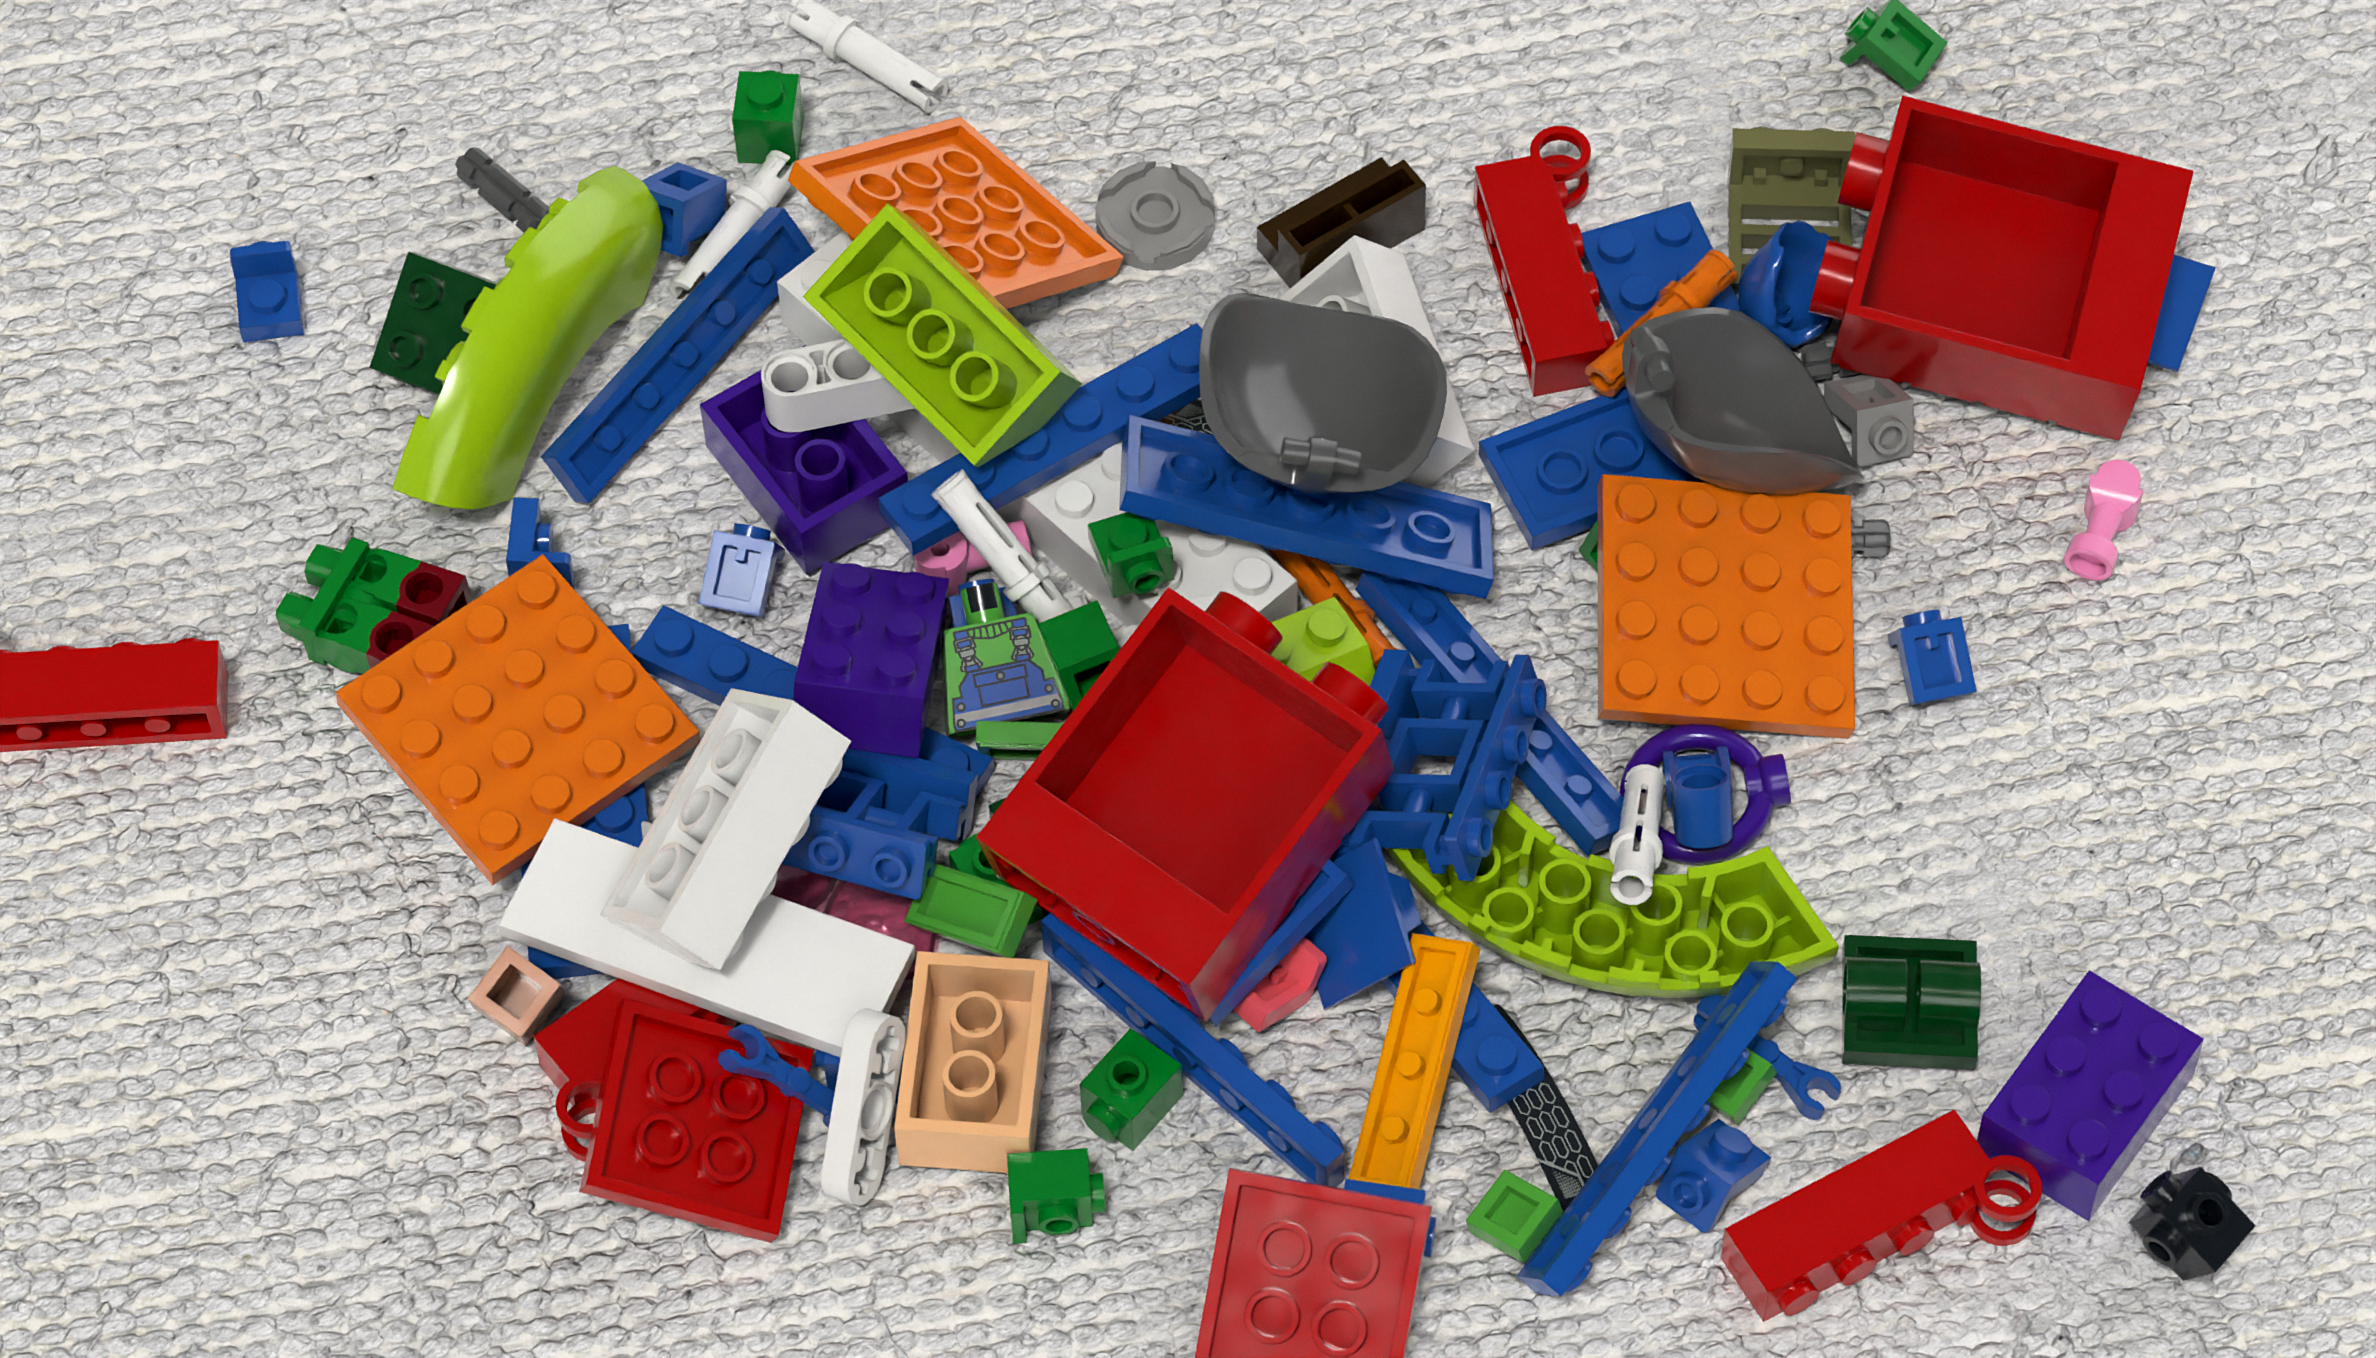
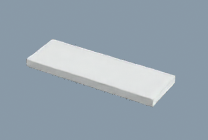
(791, 975)

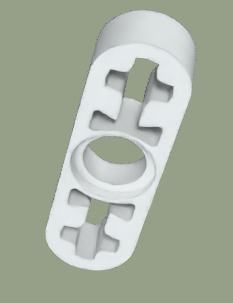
(863, 1106)

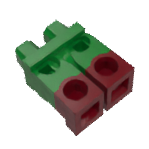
(368, 604)

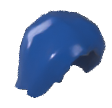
(1781, 281)

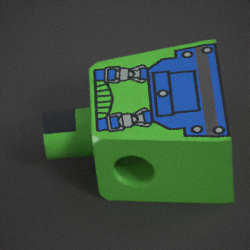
(997, 667)

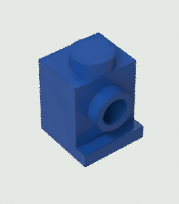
(688, 203)

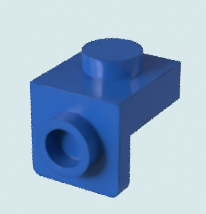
(1709, 1173)

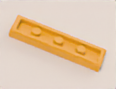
(1415, 1062)

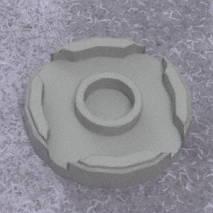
(1156, 215)

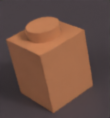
(516, 995)

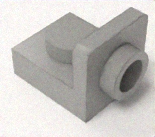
(1877, 414)

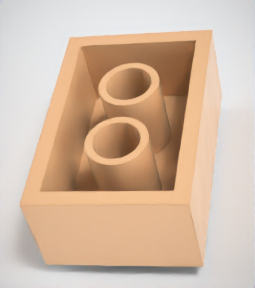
(972, 1061)

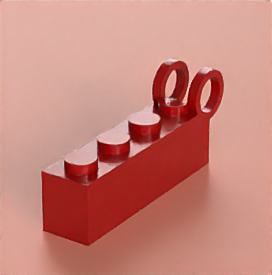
(1539, 261)
(113, 695)
(577, 1046)
(1873, 1210)

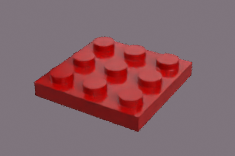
(685, 1131)
(1311, 1271)

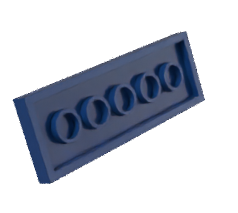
(1389, 531)

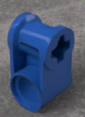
(1699, 797)

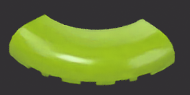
(526, 338)
(1563, 921)

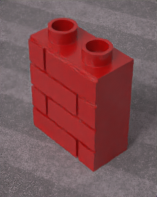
(2003, 265)
(1192, 797)

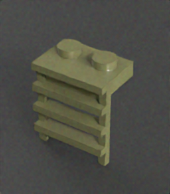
(1785, 178)

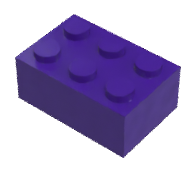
(809, 485)
(873, 655)
(2090, 1093)

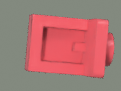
(1284, 987)

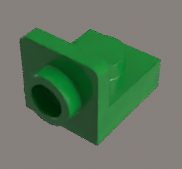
(1894, 42)
(1131, 553)

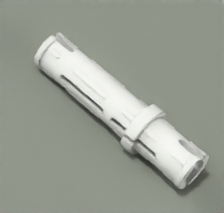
(846, 40)
(746, 207)
(998, 546)
(1641, 857)

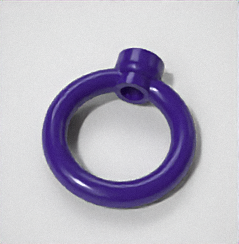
(1763, 777)

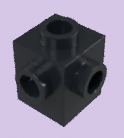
(2190, 1222)

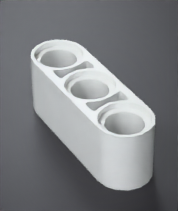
(822, 388)

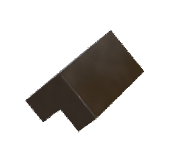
(1372, 203)

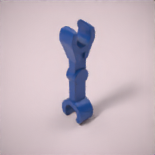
(764, 1063)
(1794, 1076)

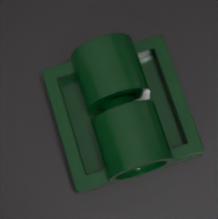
(425, 319)
(1910, 1002)

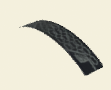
(1552, 1132)

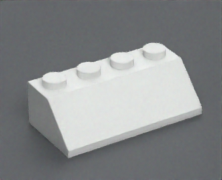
(1379, 283)
(727, 827)

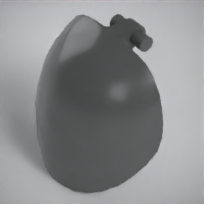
(1319, 393)
(1733, 404)

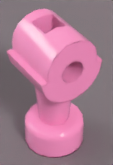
(2110, 507)
(957, 557)

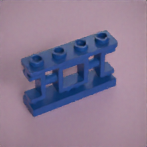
(1483, 766)
(888, 811)

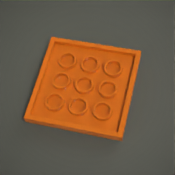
(969, 201)
(1725, 607)
(517, 718)

